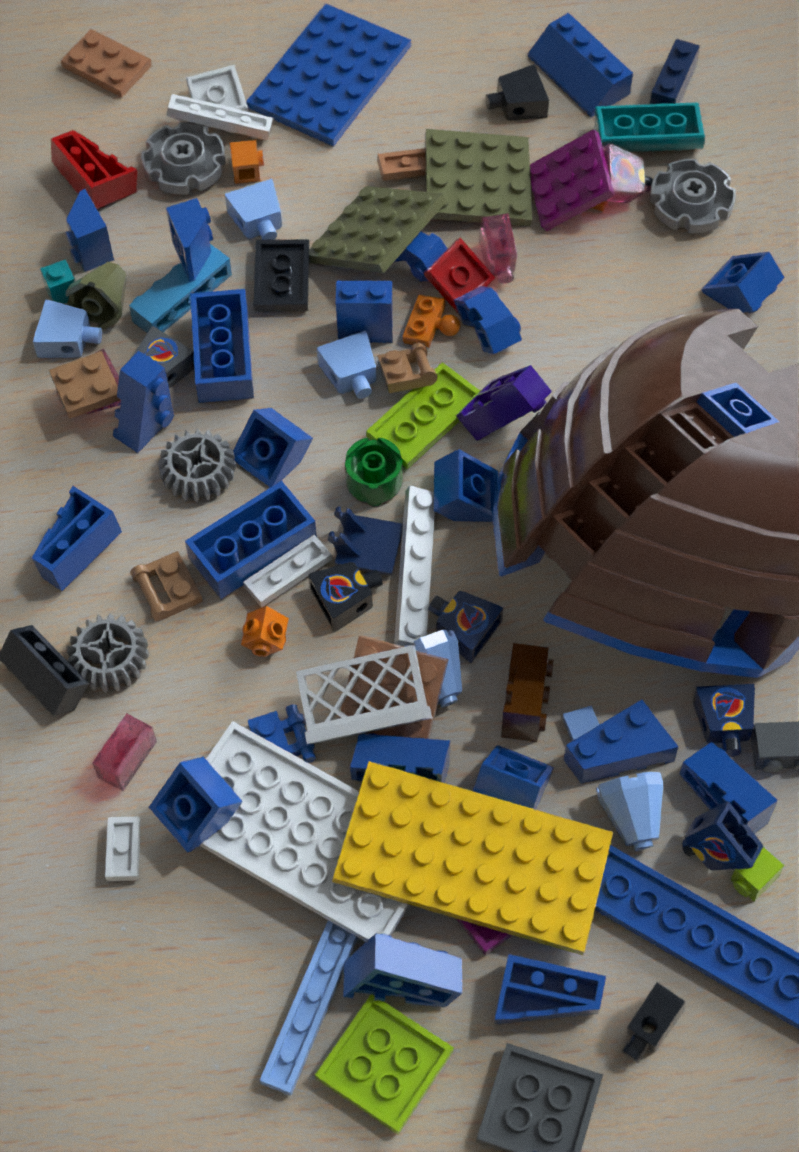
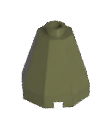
(100, 294)

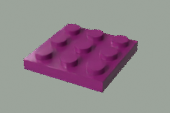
(570, 180)

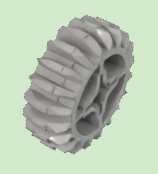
(203, 473)
(120, 663)

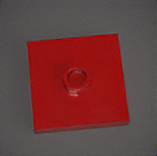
(458, 272)

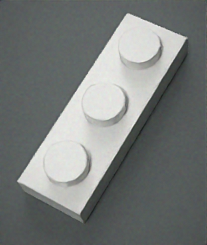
(287, 570)

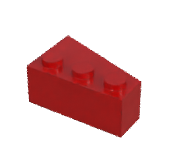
(92, 169)

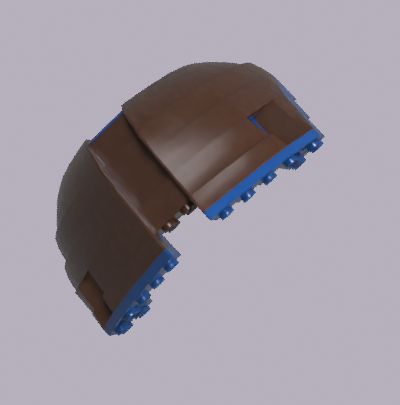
(665, 497)

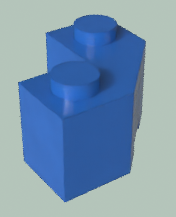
(422, 253)
(490, 318)

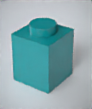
(57, 279)

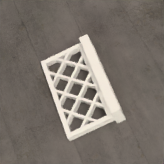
(369, 721)

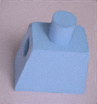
(255, 210)
(63, 331)
(349, 364)

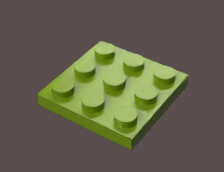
(384, 1063)

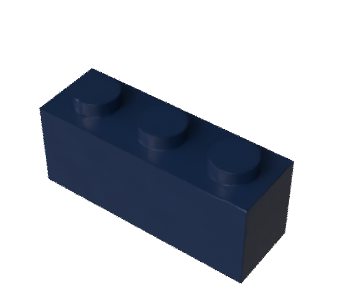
(675, 73)

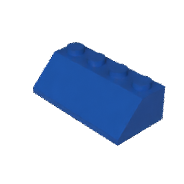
(581, 65)

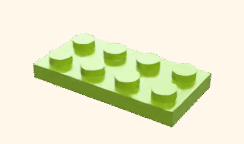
(424, 415)

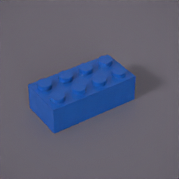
(221, 346)
(249, 538)

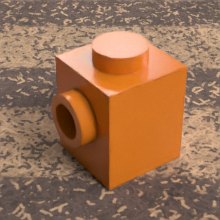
(246, 161)

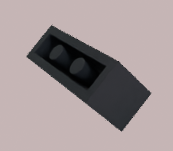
(42, 670)

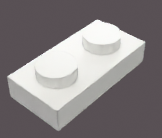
(123, 849)

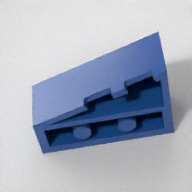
(144, 402)
(75, 539)
(620, 744)
(412, 755)
(721, 780)
(403, 970)
(546, 991)

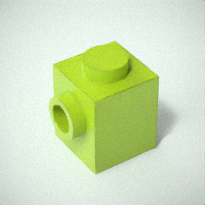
(759, 878)

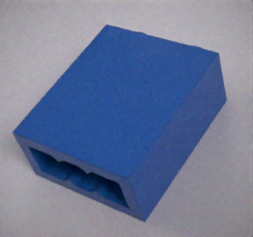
(365, 308)

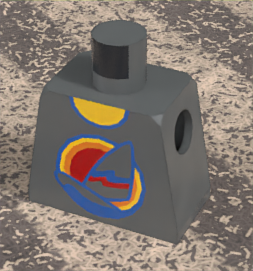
(169, 353)

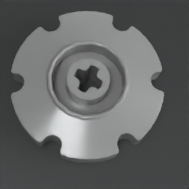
(183, 158)
(692, 196)

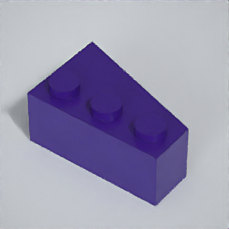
(504, 401)

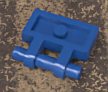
(274, 730)

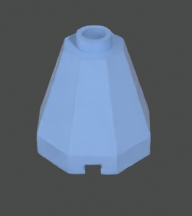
(444, 646)
(634, 807)

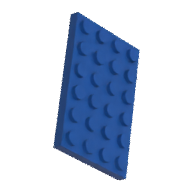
(329, 74)

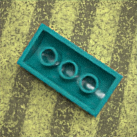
(651, 127)

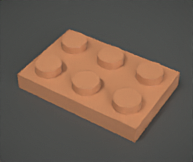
(106, 63)

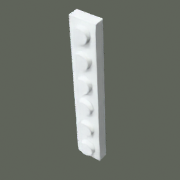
(415, 566)

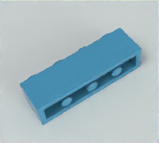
(170, 296)

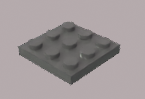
(538, 1104)

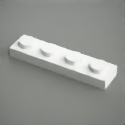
(219, 117)

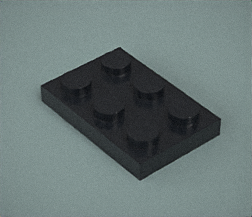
(281, 275)

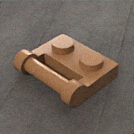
(398, 372)
(175, 581)

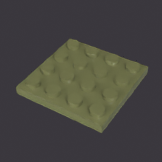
(479, 175)
(375, 228)

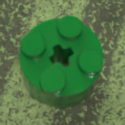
(373, 470)

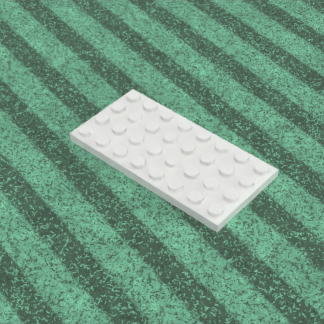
(293, 831)

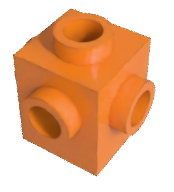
(264, 631)

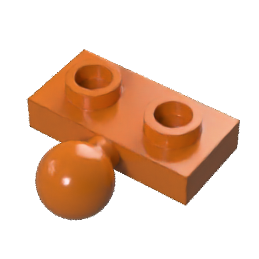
(427, 319)

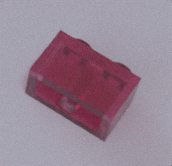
(124, 752)

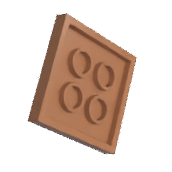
(432, 674)

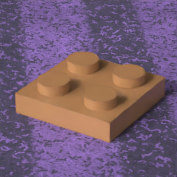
(85, 384)

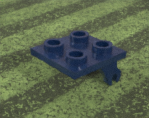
(366, 542)

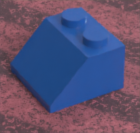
(87, 234)
(190, 235)
(745, 281)
(270, 446)
(464, 488)
(513, 777)
(195, 803)

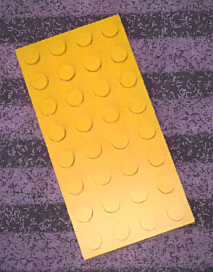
(474, 858)

